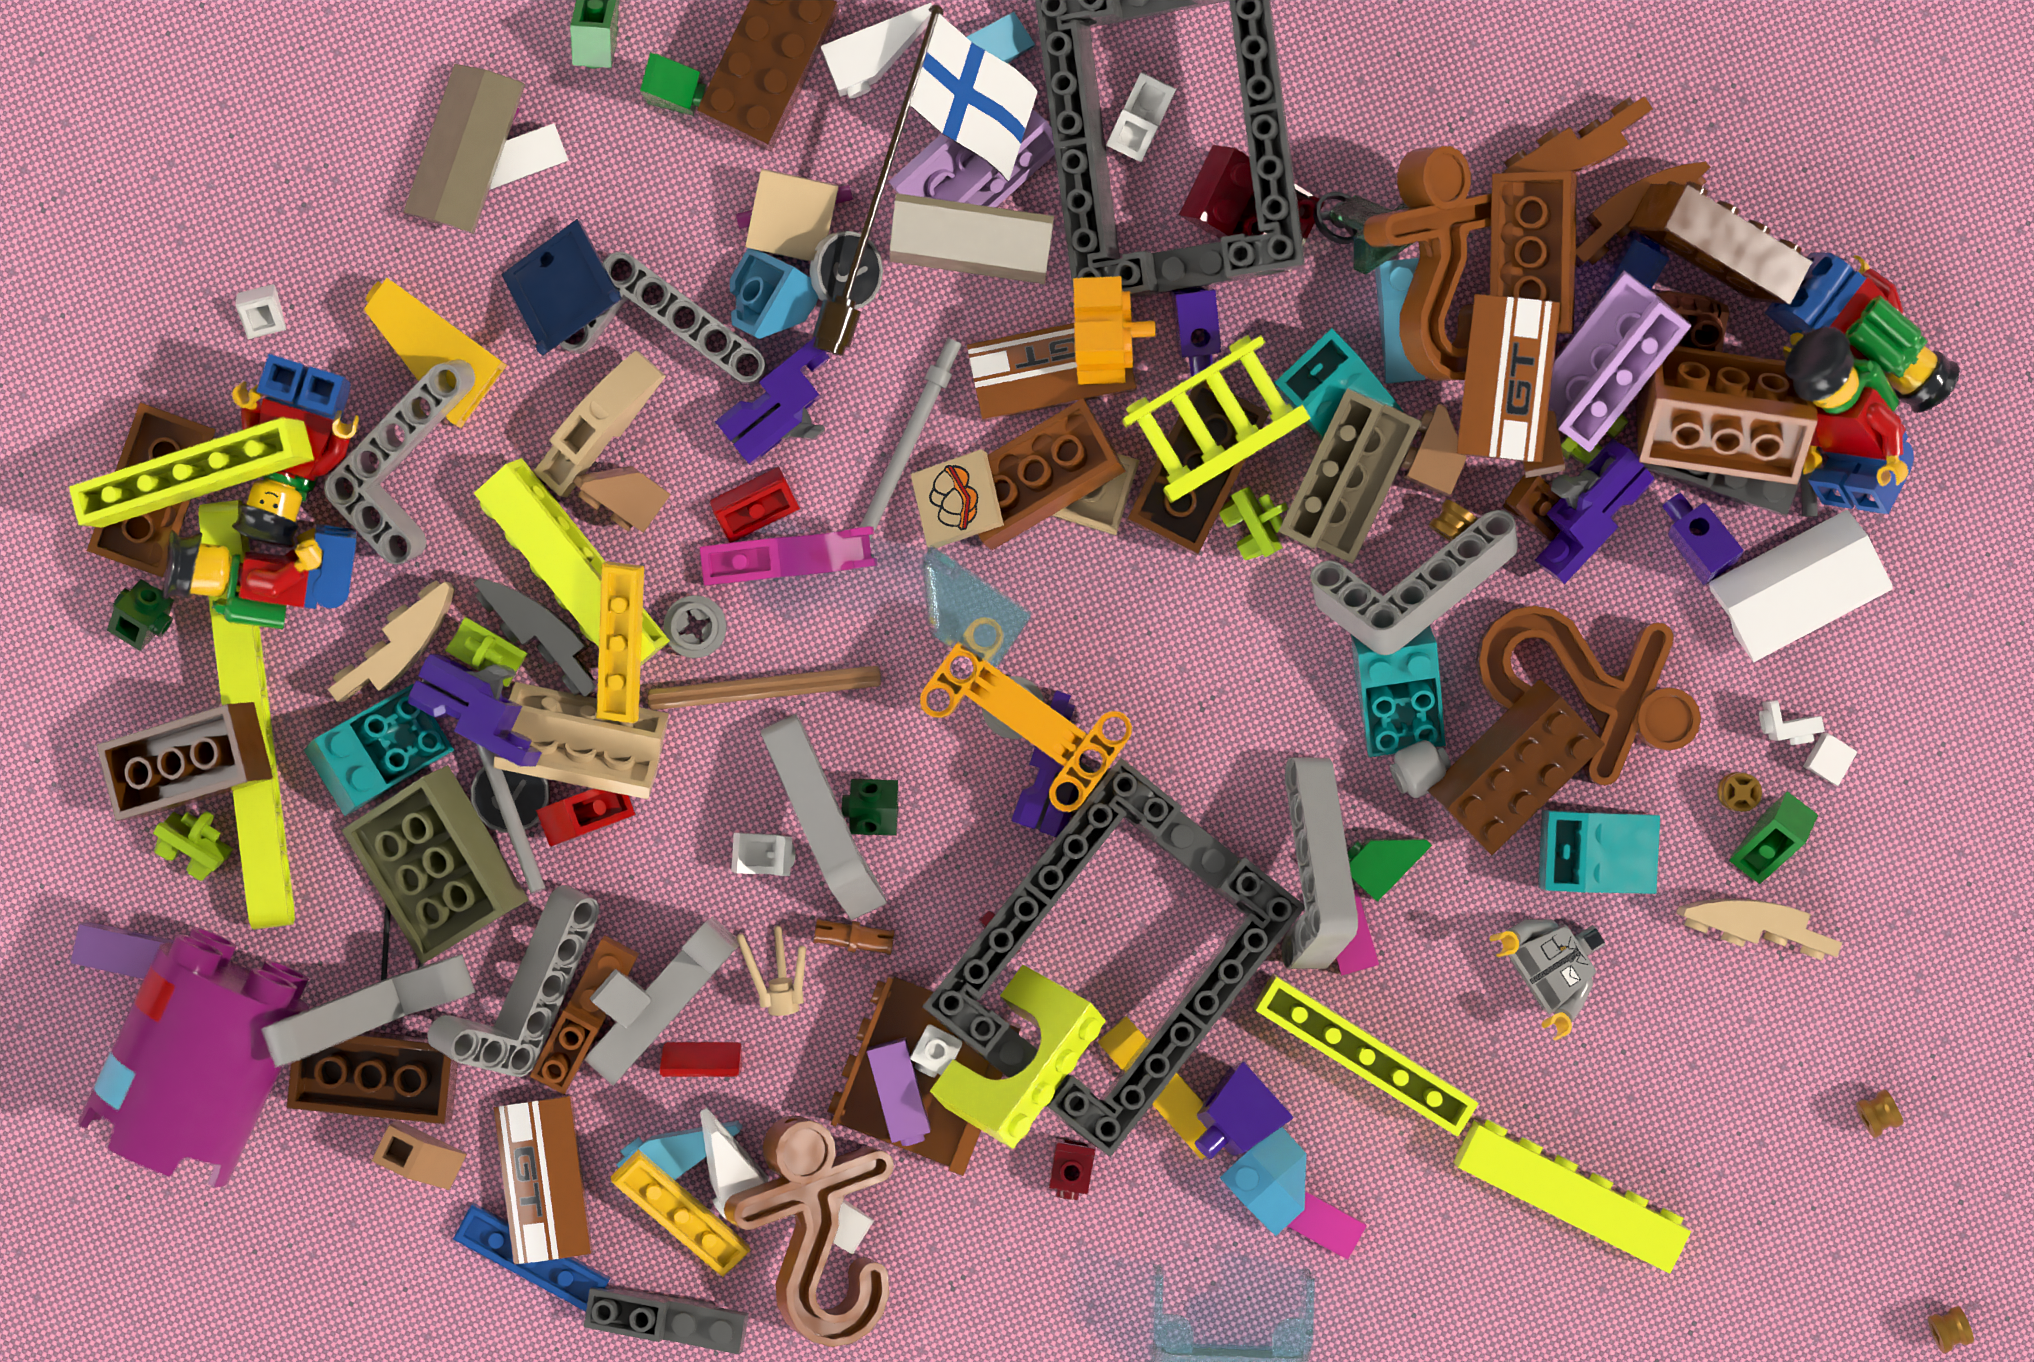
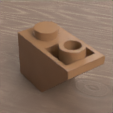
(1435, 459)
(626, 493)
(418, 1156)

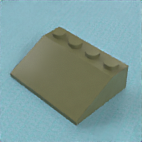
(434, 864)

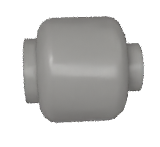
(1419, 768)

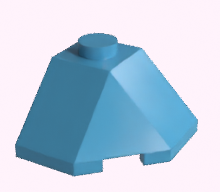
(769, 295)
(1271, 1180)

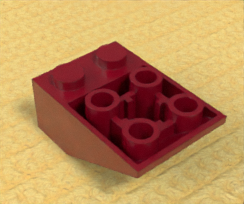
(1225, 198)

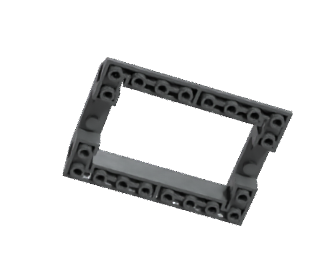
(1084, 163)
(1266, 918)

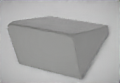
(621, 998)

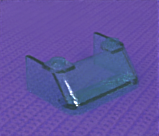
(969, 609)
(1174, 1336)

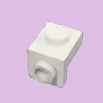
(1796, 730)
(762, 854)
(935, 1051)

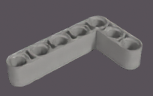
(665, 313)
(391, 453)
(1422, 597)
(821, 818)
(1323, 867)
(669, 994)
(534, 996)
(367, 1009)

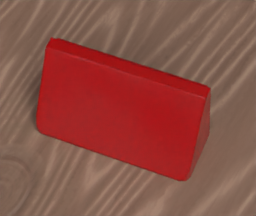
(754, 504)
(701, 1059)

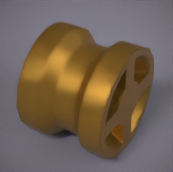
(1452, 520)
(1745, 796)
(1879, 1113)
(1950, 1329)

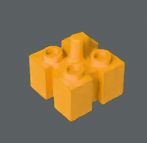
(1104, 330)

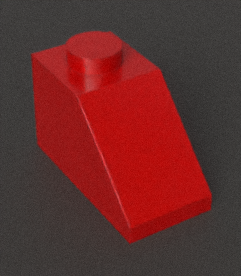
(583, 814)

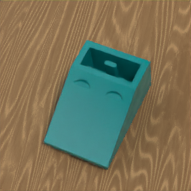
(1321, 380)
(1399, 695)
(377, 751)
(1598, 852)

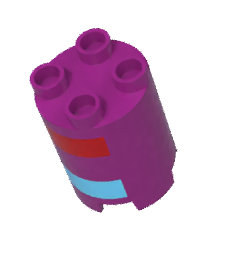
(194, 1057)

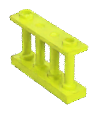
(1249, 436)

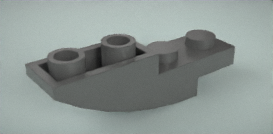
(1764, 494)
(528, 620)
(666, 1318)

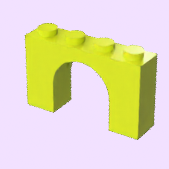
(1011, 1105)

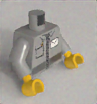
(1553, 966)

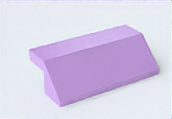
(958, 175)
(1611, 359)

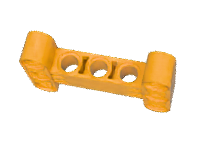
(1030, 719)

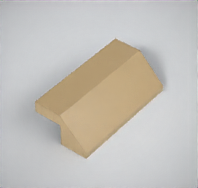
(585, 748)

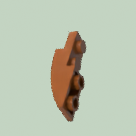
(1568, 153)
(1618, 211)
(581, 1018)

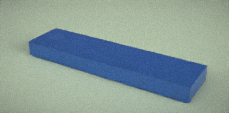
(562, 1277)

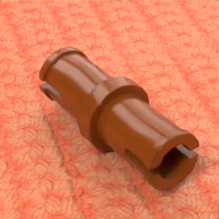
(853, 936)

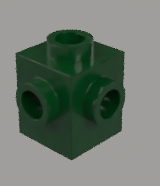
(140, 615)
(872, 807)

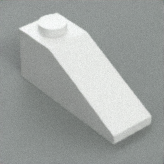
(867, 54)
(728, 1163)

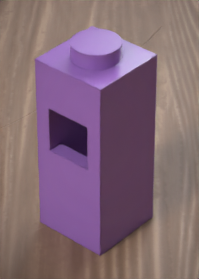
(115, 949)
(899, 1091)

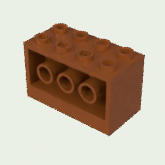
(1724, 416)

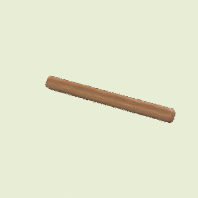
(764, 687)

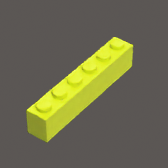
(191, 472)
(555, 548)
(1365, 1055)
(1572, 1196)

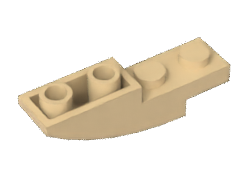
(596, 420)
(410, 635)
(1747, 919)

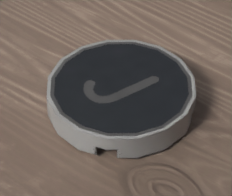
(833, 263)
(527, 793)

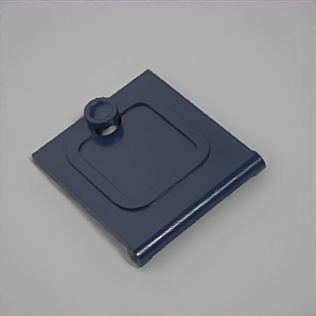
(561, 287)

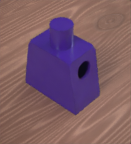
(1194, 310)
(1705, 554)
(1239, 1113)

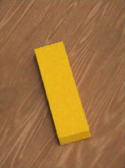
(620, 642)
(1177, 1100)
(680, 1213)

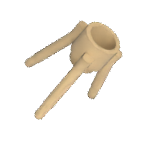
(782, 995)

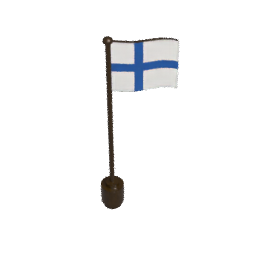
(963, 97)

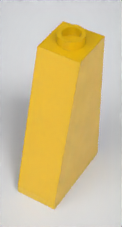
(428, 340)

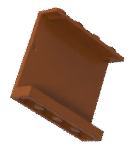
(859, 1106)

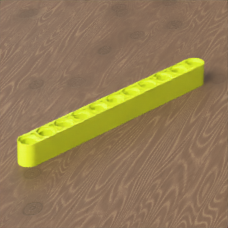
(241, 681)

